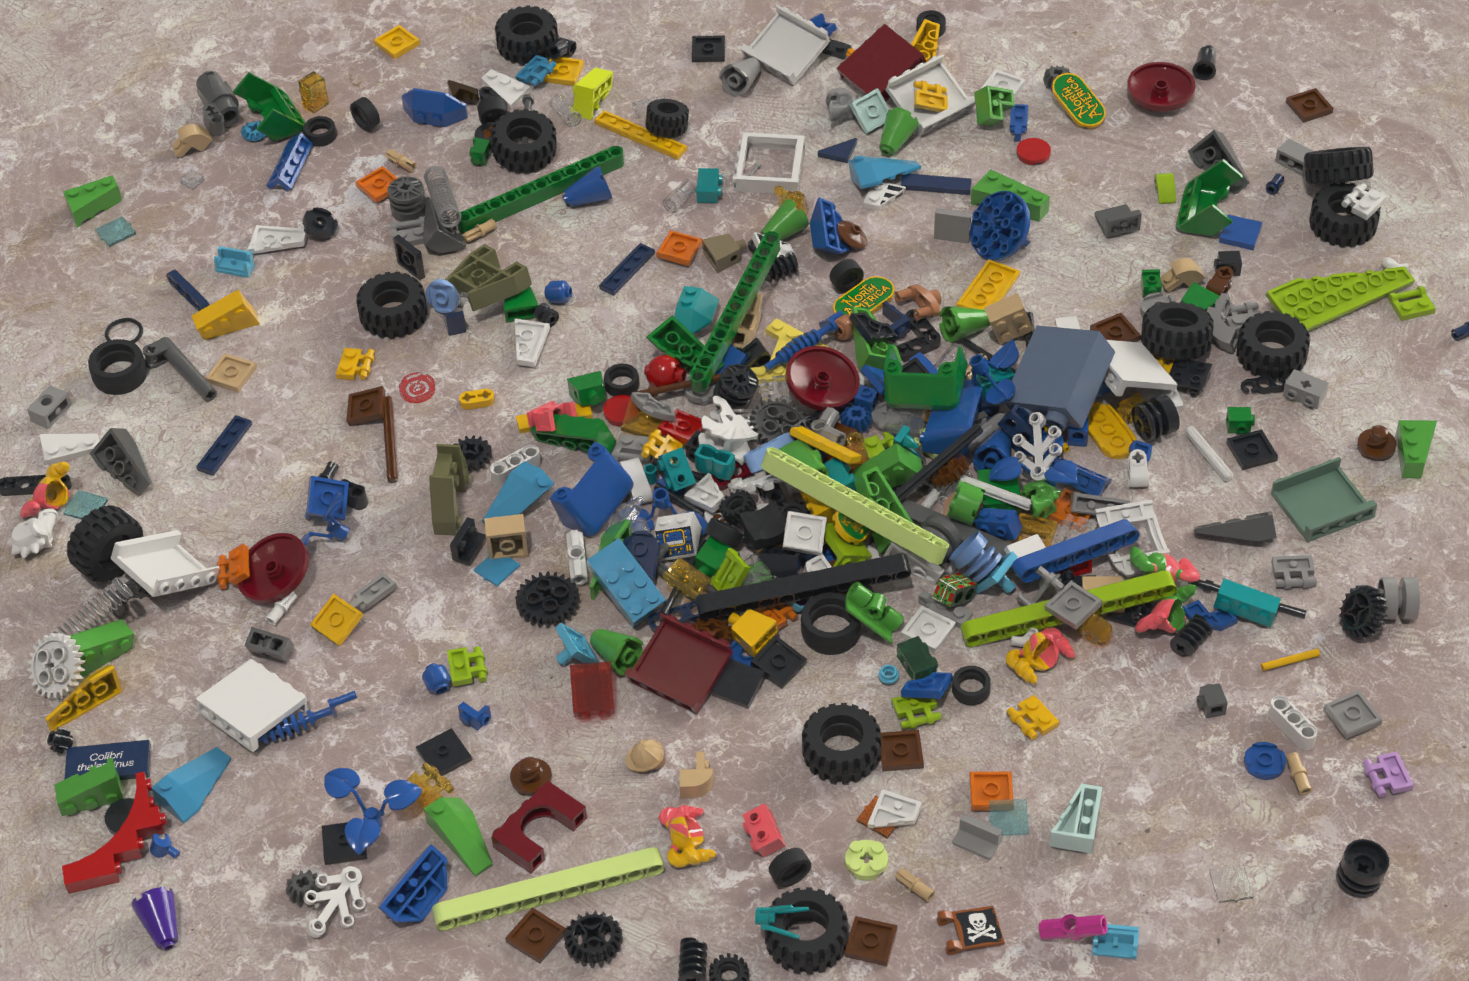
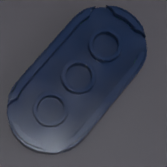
(645, 550)

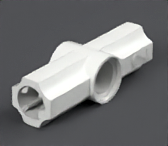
(576, 557)

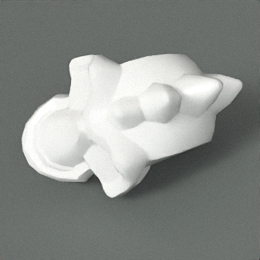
(33, 534)

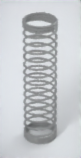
(434, 197)
(120, 586)

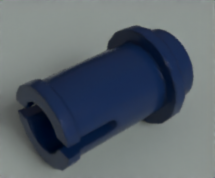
(1273, 186)
(1460, 331)

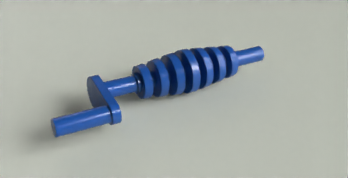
(808, 339)
(304, 720)

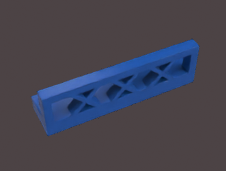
(290, 162)
(1088, 480)

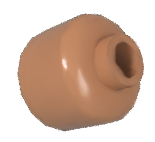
(845, 328)

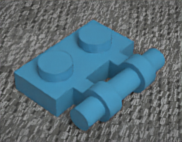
(535, 71)

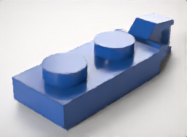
(1018, 120)

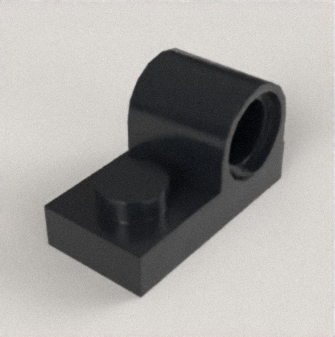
(756, 354)

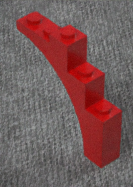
(126, 845)

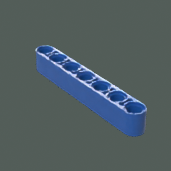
(1076, 550)

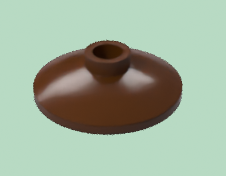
(852, 234)

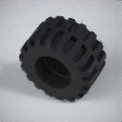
(667, 118)

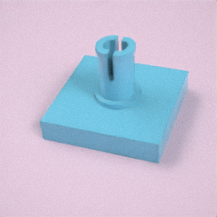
(998, 575)
(576, 646)

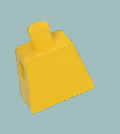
(752, 630)

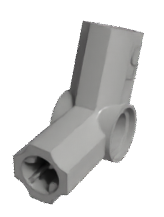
(825, 425)

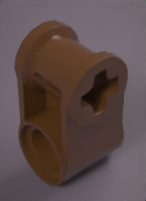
(1221, 281)

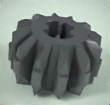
(1051, 73)
(299, 885)

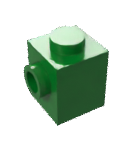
(1239, 420)

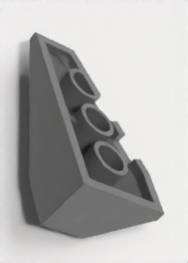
(1214, 149)
(438, 237)
(121, 458)
(1253, 528)

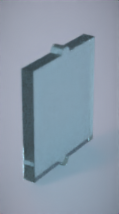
(115, 231)
(84, 503)
(1009, 816)

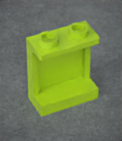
(845, 551)

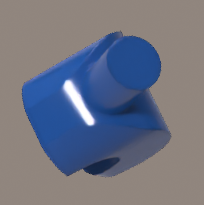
(162, 847)

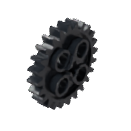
(547, 599)

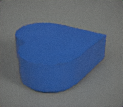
(1147, 448)

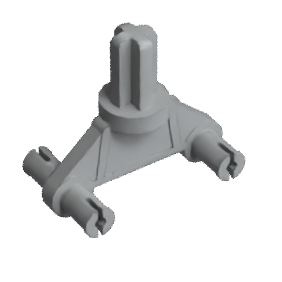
(1048, 585)

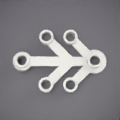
(1039, 448)
(759, 480)
(336, 897)

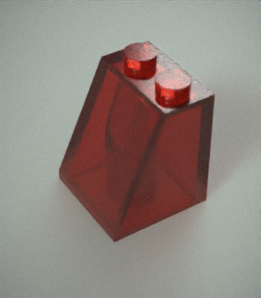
(592, 690)

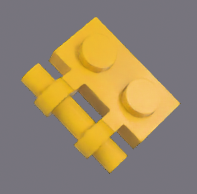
(930, 100)
(350, 362)
(666, 445)
(1037, 714)

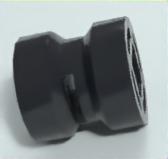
(546, 314)

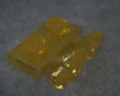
(686, 578)
(429, 793)

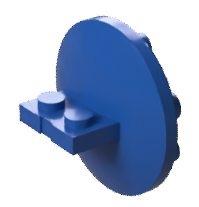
(1000, 226)

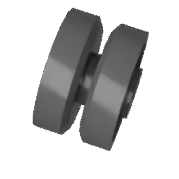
(945, 530)

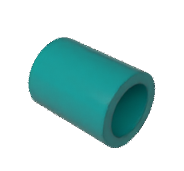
(651, 473)

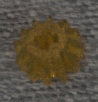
(1096, 629)

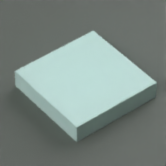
(870, 110)

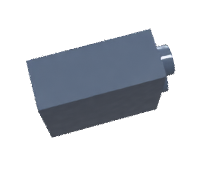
(1061, 374)

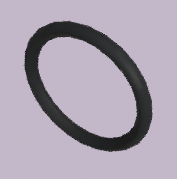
(123, 320)

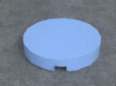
(442, 296)

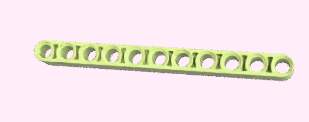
(855, 506)
(547, 889)

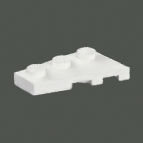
(506, 87)
(276, 238)
(529, 341)
(67, 446)
(919, 567)

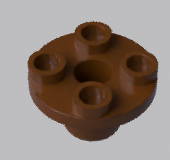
(1376, 443)
(529, 775)

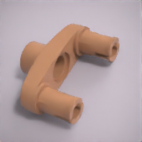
(927, 300)

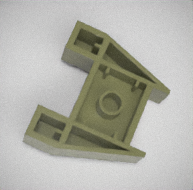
(484, 281)
(448, 477)

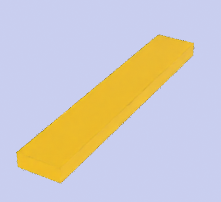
(640, 135)

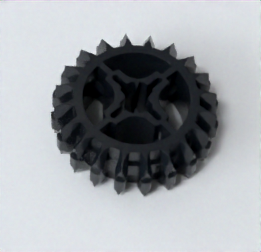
(1363, 611)
(593, 946)

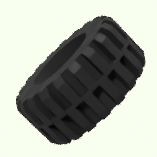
(525, 33)
(523, 156)
(1338, 165)
(1338, 228)
(393, 320)
(1278, 329)
(1177, 331)
(94, 541)
(841, 721)
(815, 953)

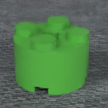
(965, 503)

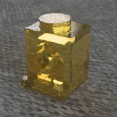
(1125, 407)

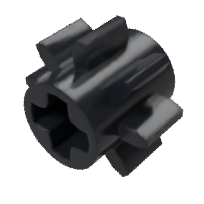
(60, 740)

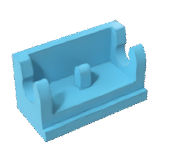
(234, 262)
(1118, 942)

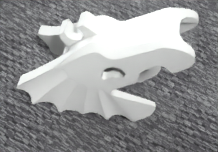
(731, 429)

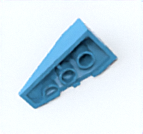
(872, 170)
(520, 491)
(187, 786)

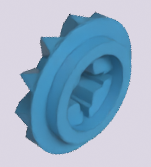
(250, 135)

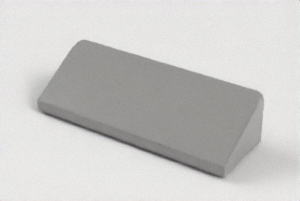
(1088, 503)

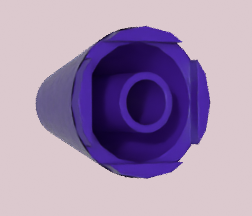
(158, 916)

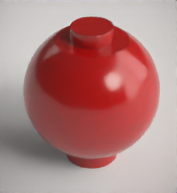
(664, 371)

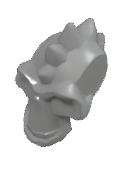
(838, 104)

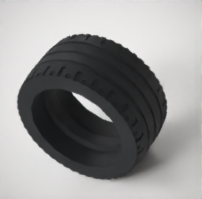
(122, 381)
(829, 642)

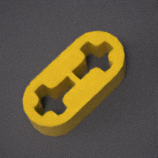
(476, 399)

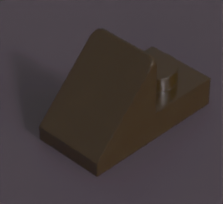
(463, 92)

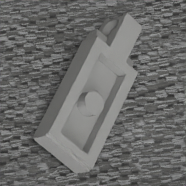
(373, 592)
(956, 613)

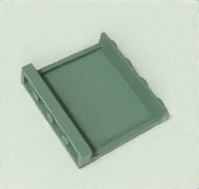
(1321, 500)

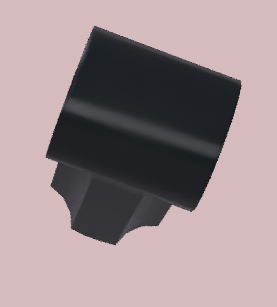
(562, 47)

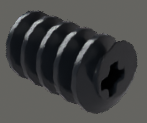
(783, 264)
(1191, 636)
(692, 960)

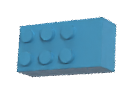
(626, 583)

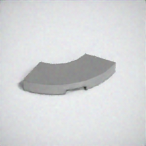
(652, 407)

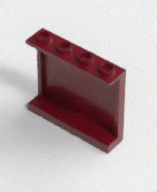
(879, 60)
(680, 663)

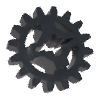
(473, 450)

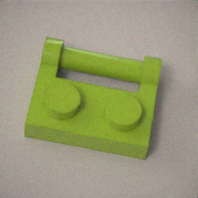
(1411, 308)
(731, 572)

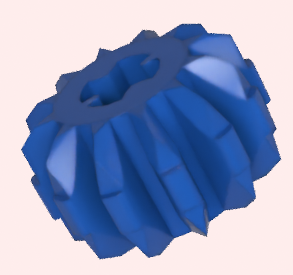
(857, 418)

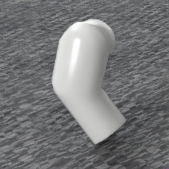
(1388, 262)
(1020, 641)

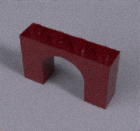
(546, 802)

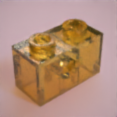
(313, 92)

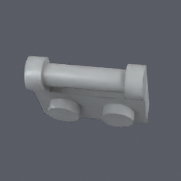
(412, 235)
(630, 447)

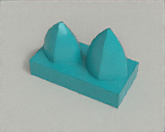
(905, 440)

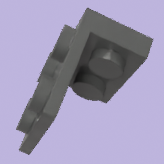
(1118, 220)

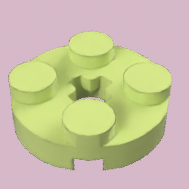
(866, 848)

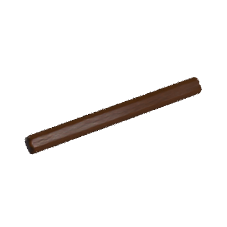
(389, 438)

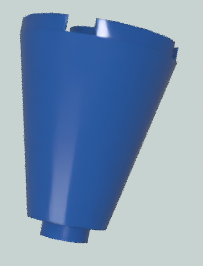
(588, 189)
(992, 450)

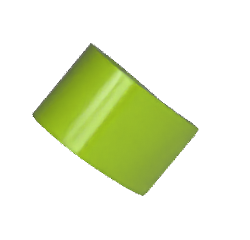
(1166, 188)

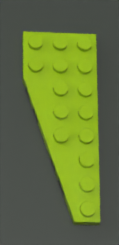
(1328, 298)

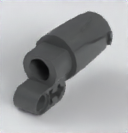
(219, 103)

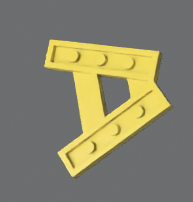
(783, 333)

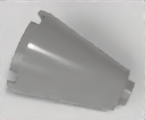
(739, 76)

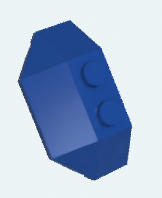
(433, 107)
(824, 228)
(417, 888)

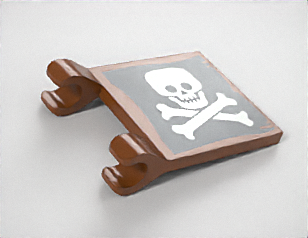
(974, 928)

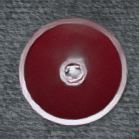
(1161, 86)
(822, 378)
(275, 568)

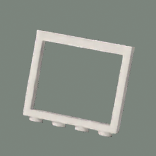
(768, 141)

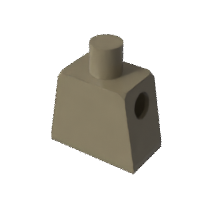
(723, 251)

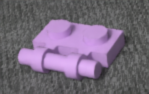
(1394, 774)

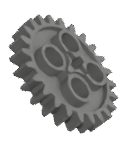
(774, 419)

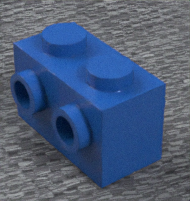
(999, 523)

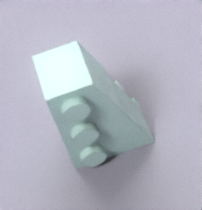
(1078, 823)

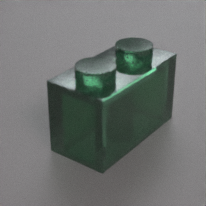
(916, 658)

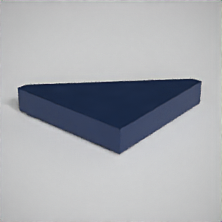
(839, 152)

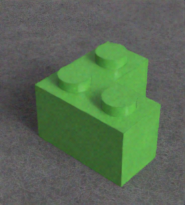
(992, 103)

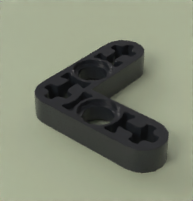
(922, 339)

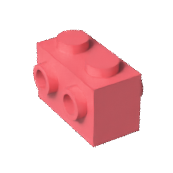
(763, 830)

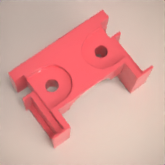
(543, 417)

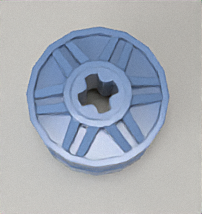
(978, 561)

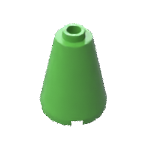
(897, 130)
(786, 220)
(962, 322)
(617, 648)

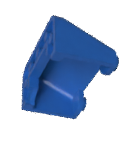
(948, 425)
(595, 495)

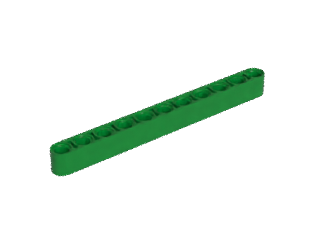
(539, 189)
(734, 312)

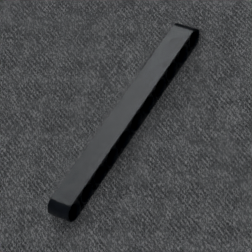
(802, 586)

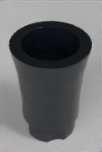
(1205, 64)

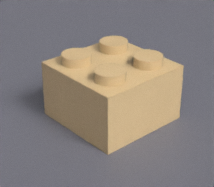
(1008, 318)
(506, 537)

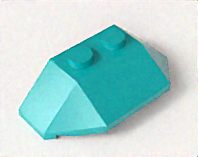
(696, 308)

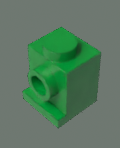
(480, 151)
(1150, 281)

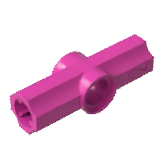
(1061, 927)

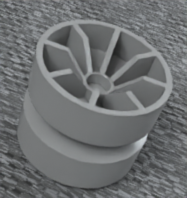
(1401, 597)

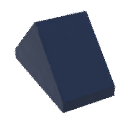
(454, 323)

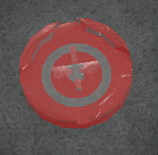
(417, 387)

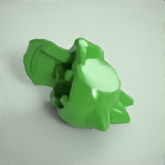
(1042, 498)

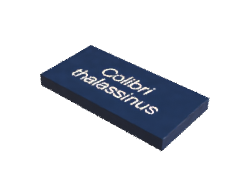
(128, 757)

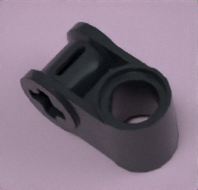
(772, 495)
(356, 496)

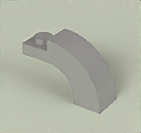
(1223, 335)

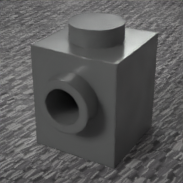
(1212, 700)

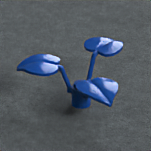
(1003, 359)
(1062, 471)
(662, 501)
(334, 527)
(365, 832)

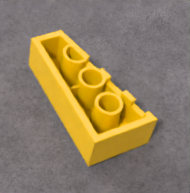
(927, 39)

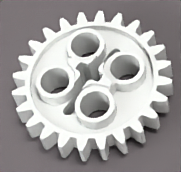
(56, 665)

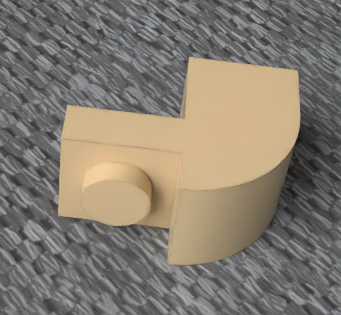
(191, 136)
(1182, 271)
(698, 781)

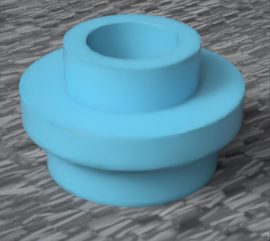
(888, 670)

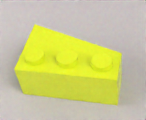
(591, 90)

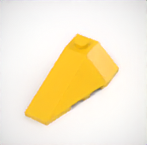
(91, 693)

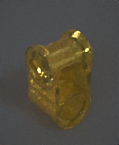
(856, 443)

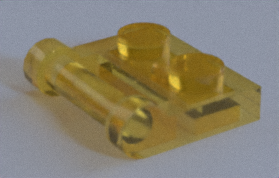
(796, 196)
(1043, 527)

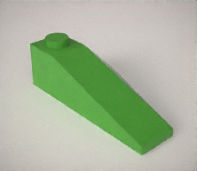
(870, 353)
(619, 530)
(459, 831)

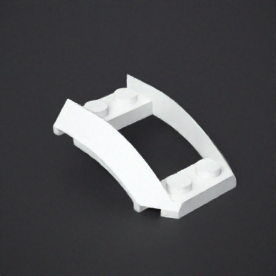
(1134, 513)

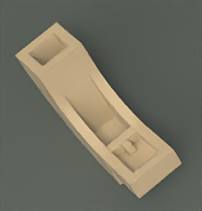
(749, 325)

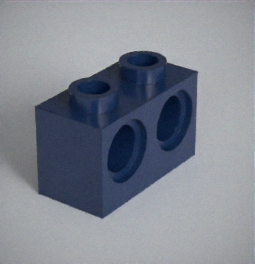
(1021, 425)

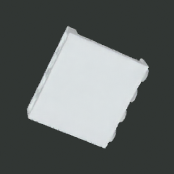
(787, 45)
(933, 71)
(1138, 368)
(162, 564)
(249, 703)

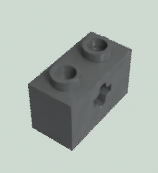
(269, 645)

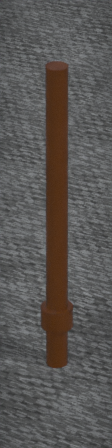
(654, 391)

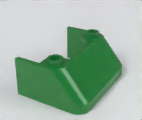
(276, 107)
(1199, 202)
(924, 390)

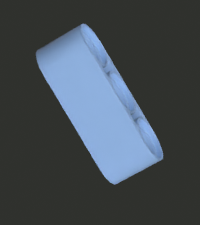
(755, 457)

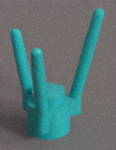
(766, 915)

